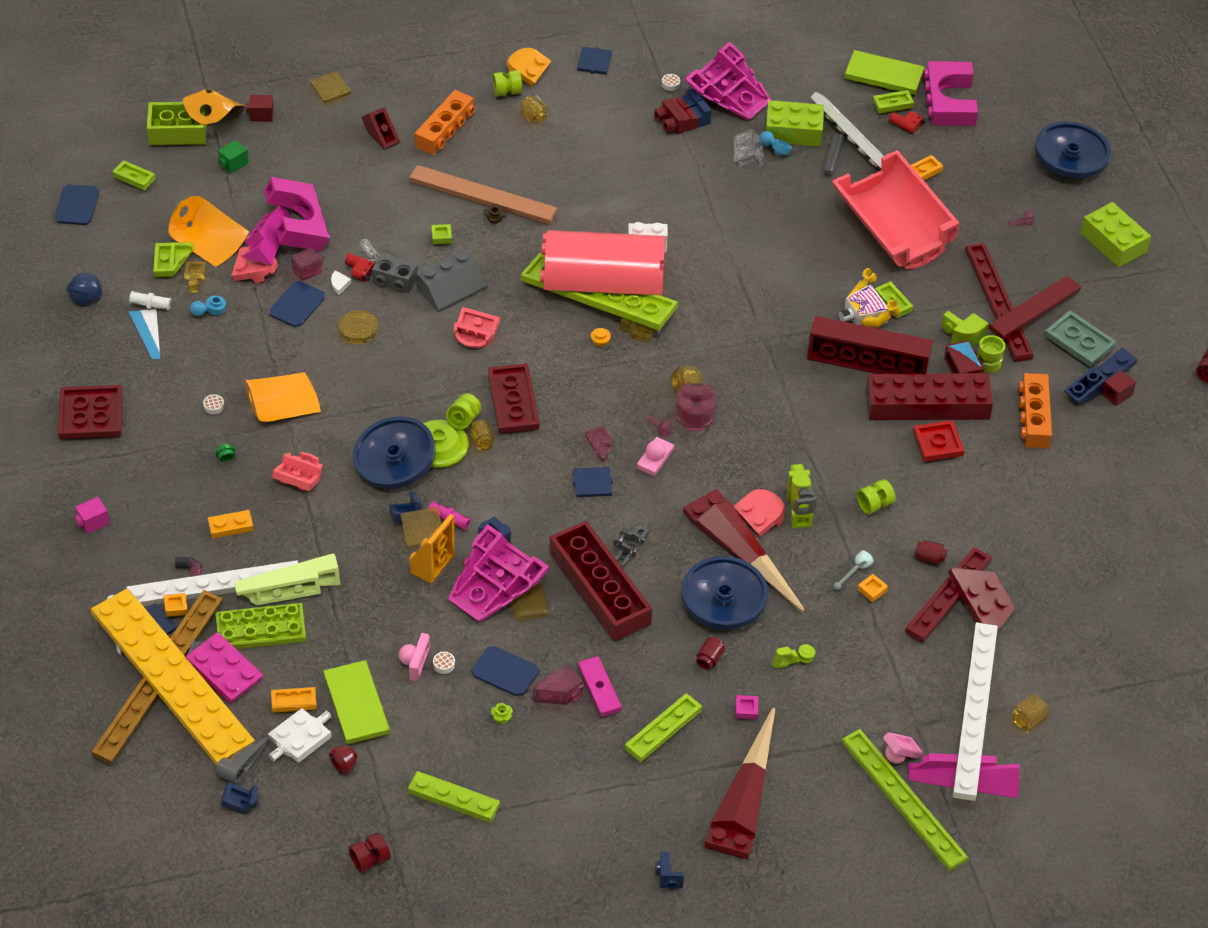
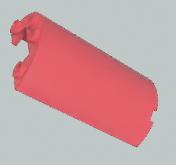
(900, 212)
(603, 262)

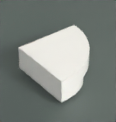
(339, 282)

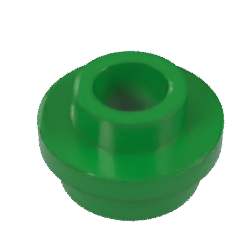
(225, 452)

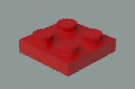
(938, 440)

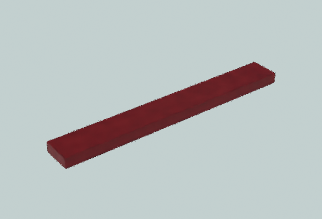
(997, 298)

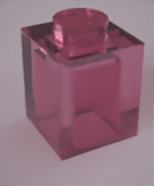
(307, 264)

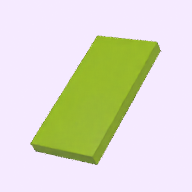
(884, 72)
(262, 626)
(356, 702)

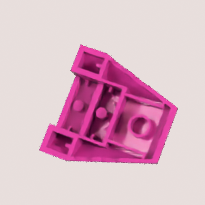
(730, 83)
(494, 575)

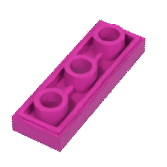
(599, 686)

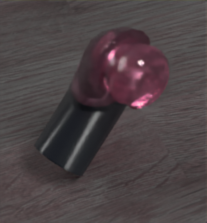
(189, 562)

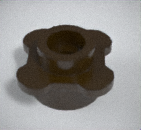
(494, 214)

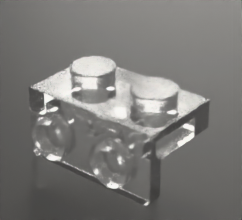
(748, 148)

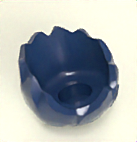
(84, 289)

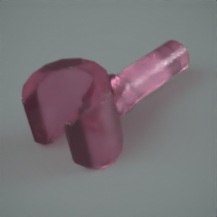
(1028, 218)
(664, 427)

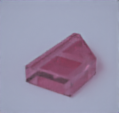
(600, 441)

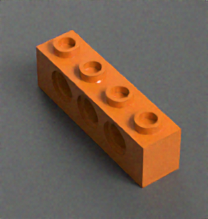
(444, 122)
(1036, 410)

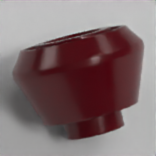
(343, 758)

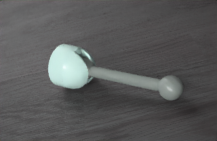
(862, 561)

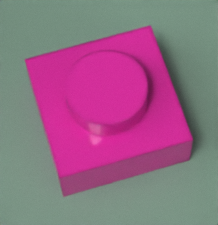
(746, 707)

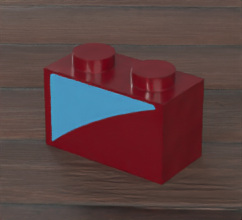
(962, 358)

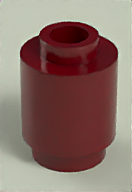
(930, 552)
(710, 653)

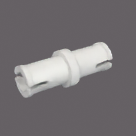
(150, 300)

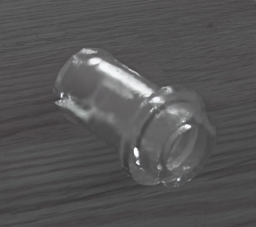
(367, 247)

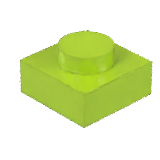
(441, 234)

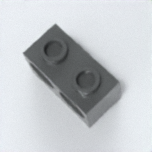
(394, 273)

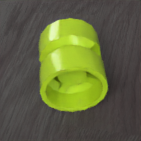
(507, 83)
(991, 353)
(463, 411)
(876, 496)

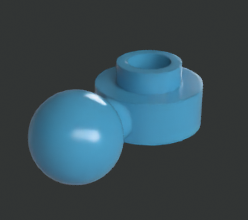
(780, 147)
(214, 305)

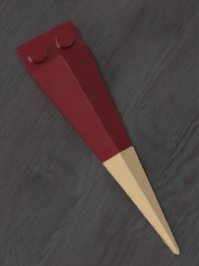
(724, 524)
(737, 816)

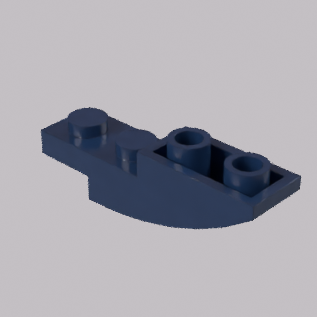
(1092, 382)

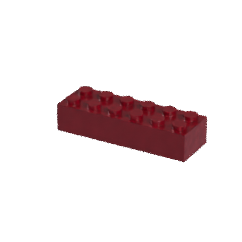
(867, 348)
(929, 396)
(600, 580)

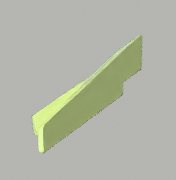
(291, 581)

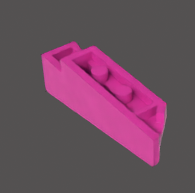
(263, 238)
(941, 771)

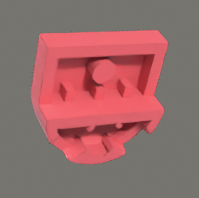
(251, 269)
(476, 328)
(299, 471)
(761, 510)

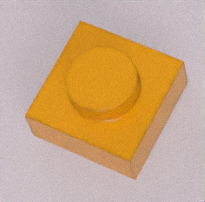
(872, 588)
(175, 604)

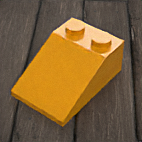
(434, 552)

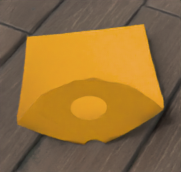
(219, 104)
(212, 232)
(281, 397)

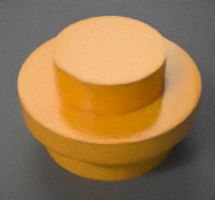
(600, 337)

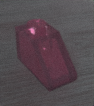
(559, 687)

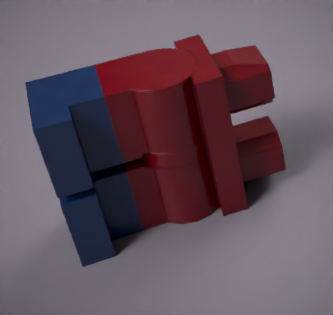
(683, 113)

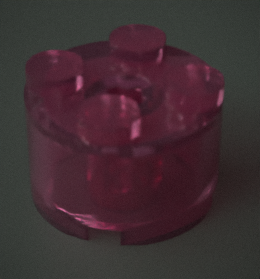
(696, 406)

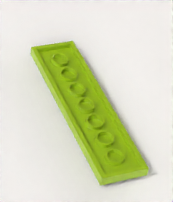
(640, 308)

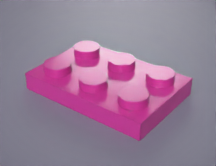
(224, 668)

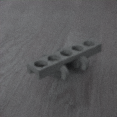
(625, 548)

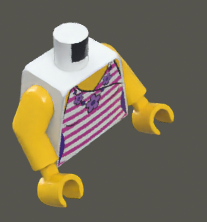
(865, 306)

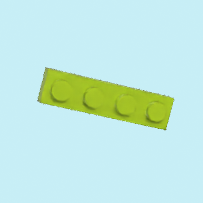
(663, 727)
(453, 797)

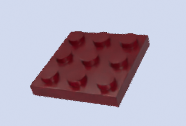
(90, 411)

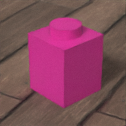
(91, 515)

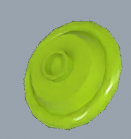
(450, 443)

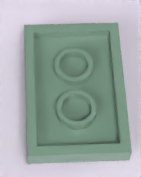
(1080, 338)

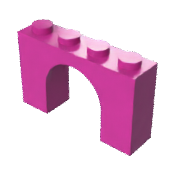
(943, 109)
(303, 200)

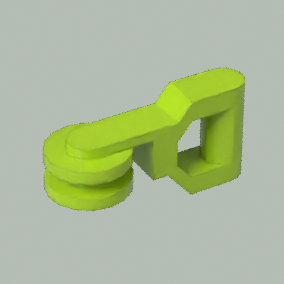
(805, 654)

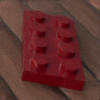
(513, 398)

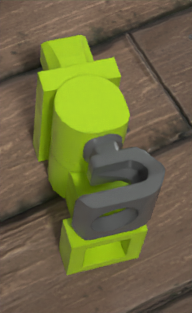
(802, 500)

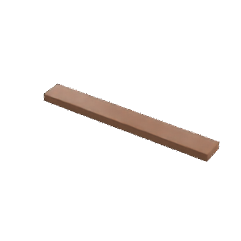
(483, 194)

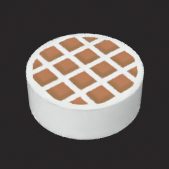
(670, 82)
(213, 404)
(443, 662)

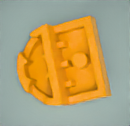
(529, 63)

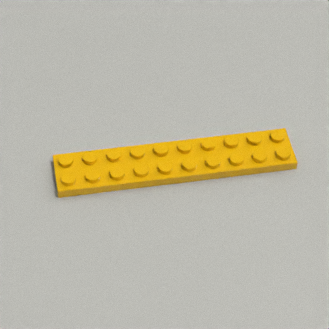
(172, 676)

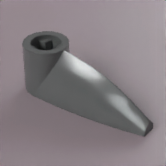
(240, 763)

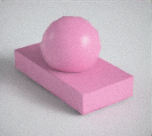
(655, 456)
(415, 656)
(900, 747)

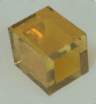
(1030, 713)

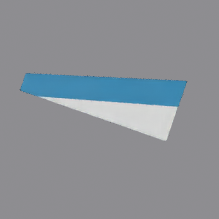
(148, 329)

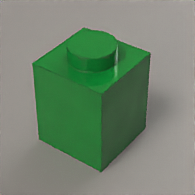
(233, 156)

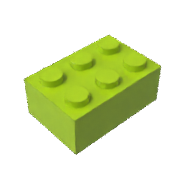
(795, 122)
(171, 125)
(1115, 234)

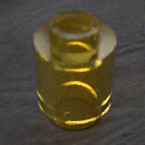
(481, 435)

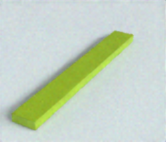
(905, 800)

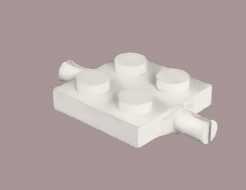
(299, 735)

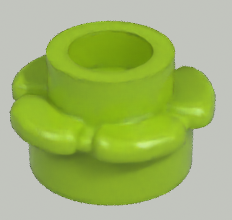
(501, 718)

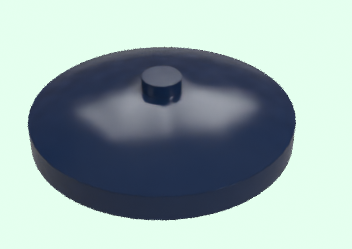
(1072, 149)
(394, 452)
(724, 592)

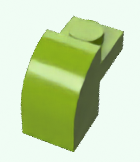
(970, 329)

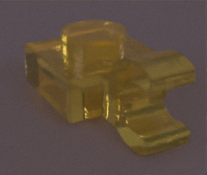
(195, 272)
(638, 331)

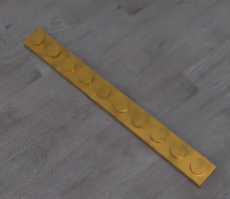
(144, 695)

